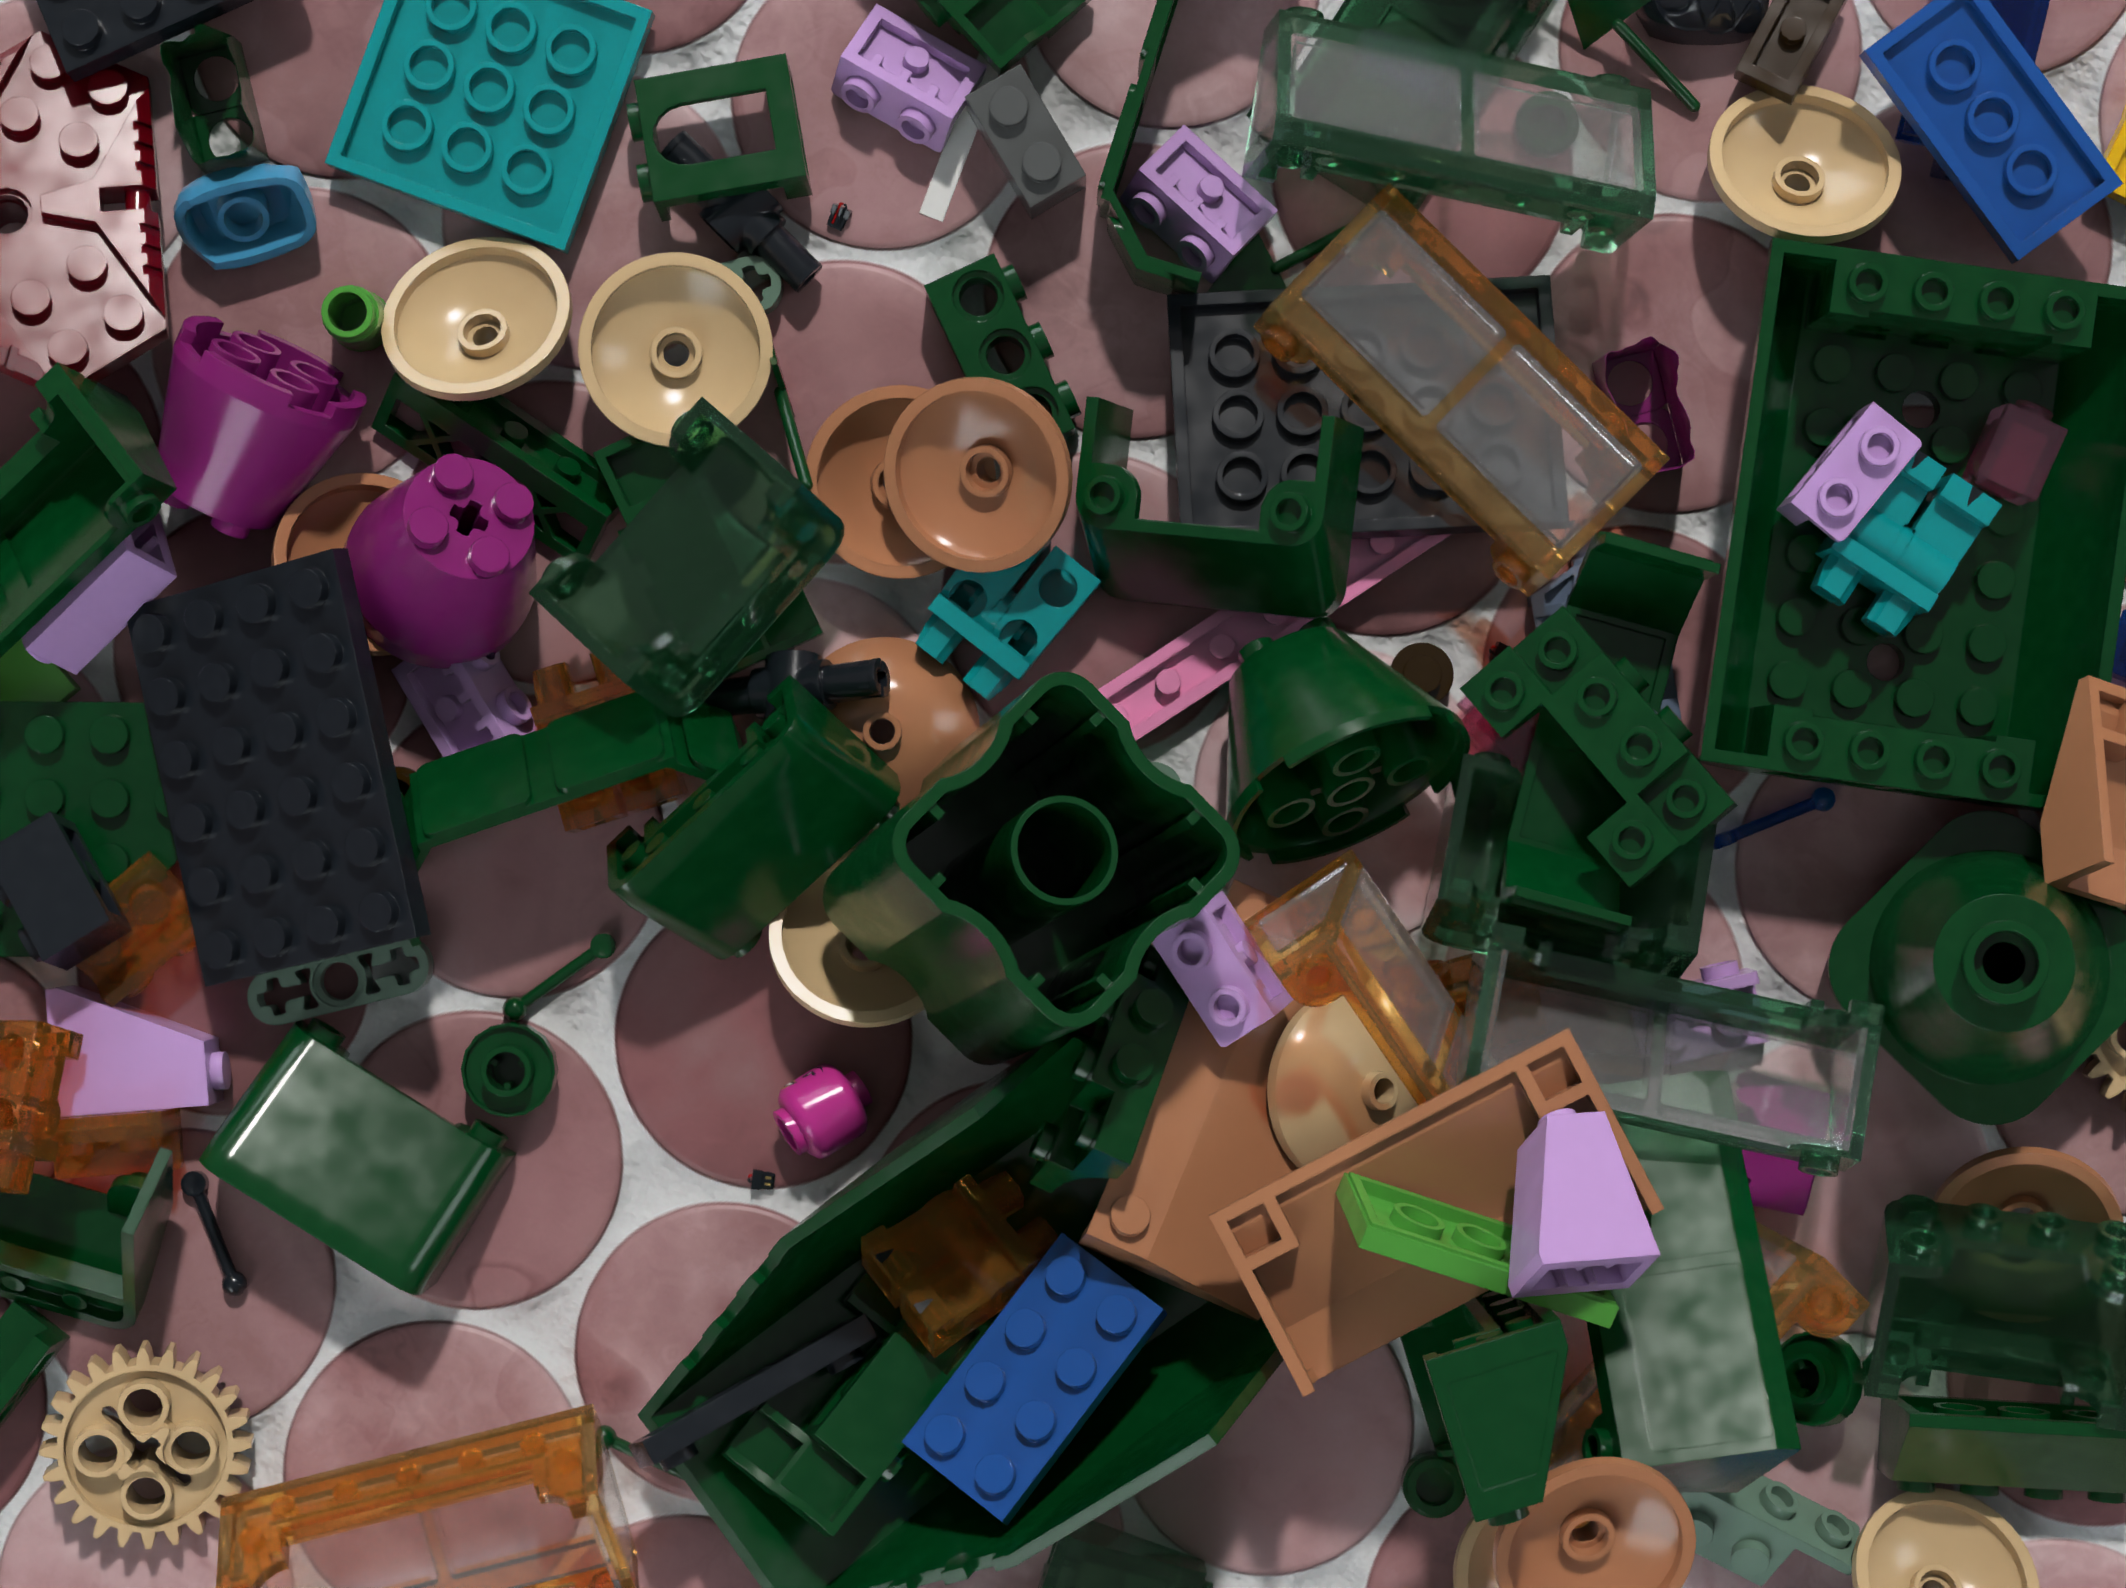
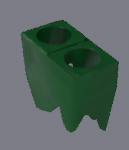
(182, 62)

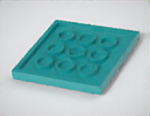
(492, 106)

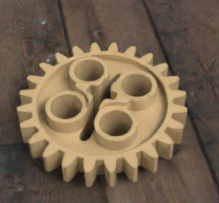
(106, 1483)

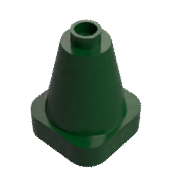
(1920, 952)

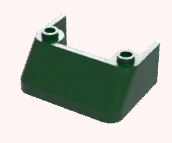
(1284, 568)
(84, 1247)

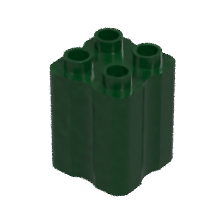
(1032, 872)

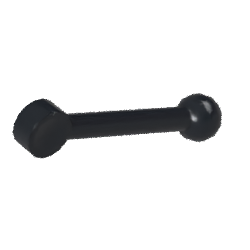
(195, 1184)

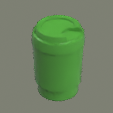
(354, 317)

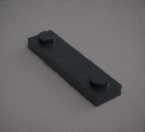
(675, 1440)

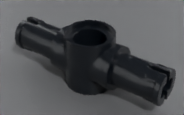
(749, 221)
(820, 677)

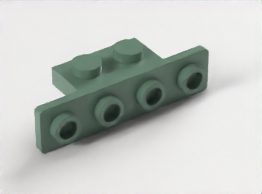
(1763, 1525)

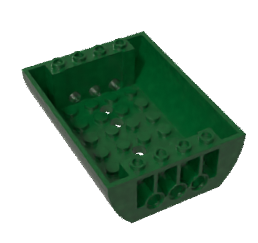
(2032, 599)

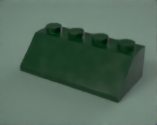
(2002, 1445)

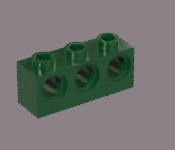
(974, 336)

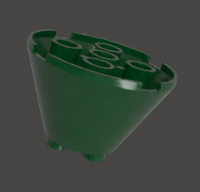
(1328, 744)

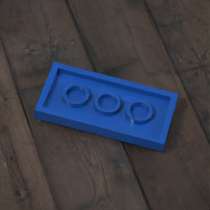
(1991, 121)
(1034, 1378)

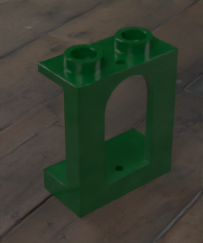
(681, 184)

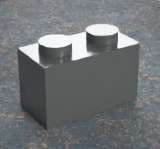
(1025, 141)

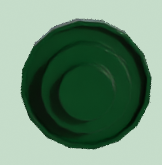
(509, 1069)
(1822, 1378)

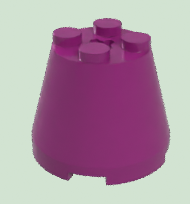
(248, 423)
(446, 562)

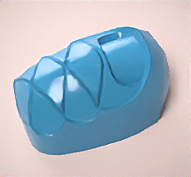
(245, 214)

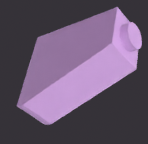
(104, 600)
(133, 1058)
(1575, 1211)

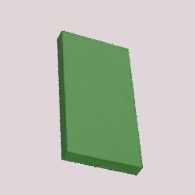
(1449, 1243)

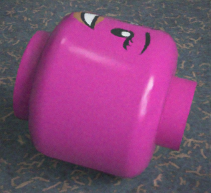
(822, 1111)

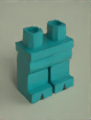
(1900, 561)
(1004, 624)

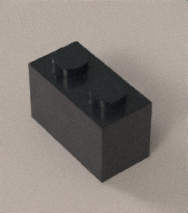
(58, 893)

